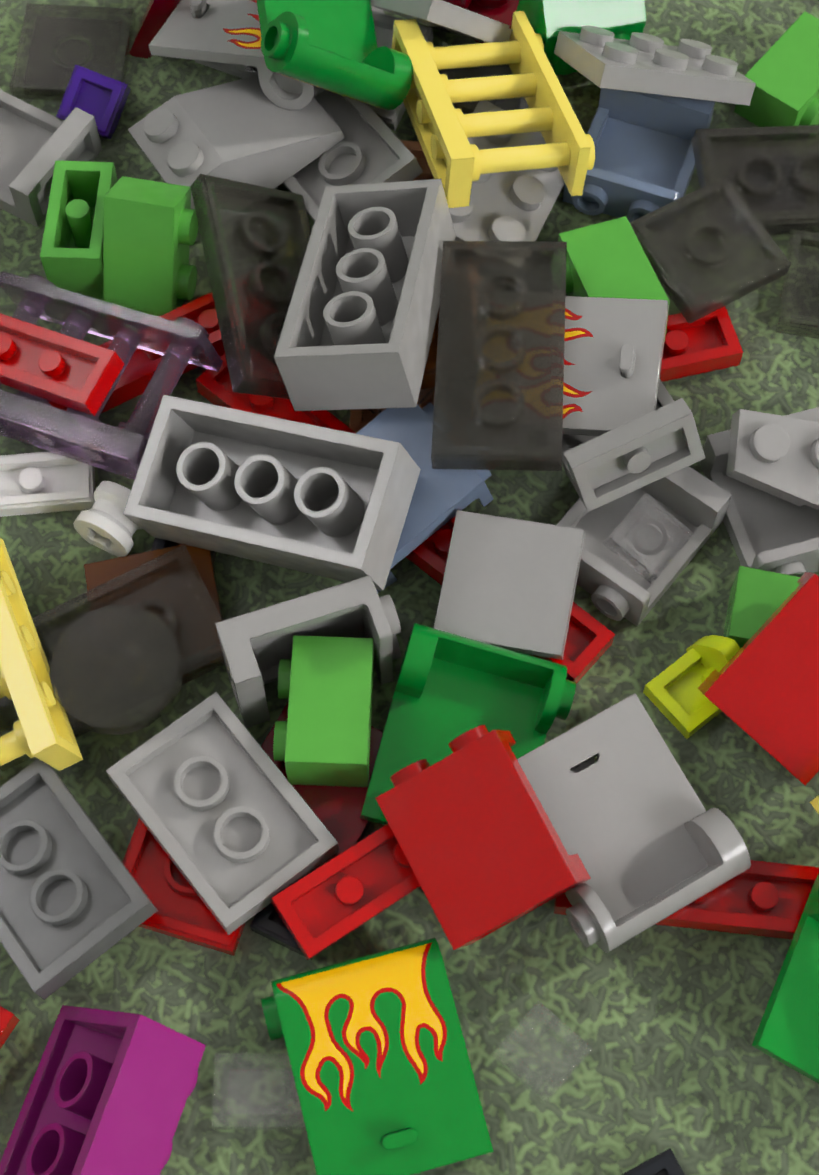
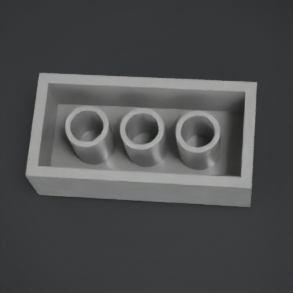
(366, 297)
(273, 490)

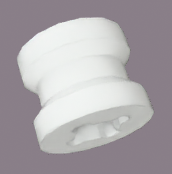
(105, 523)

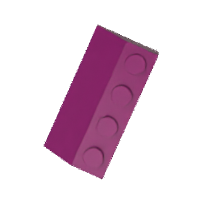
(103, 1097)

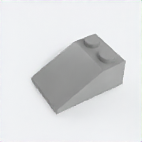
(233, 136)

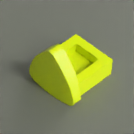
(676, 688)

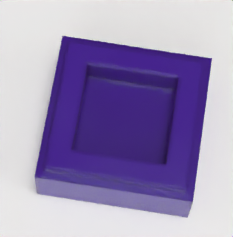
(97, 96)

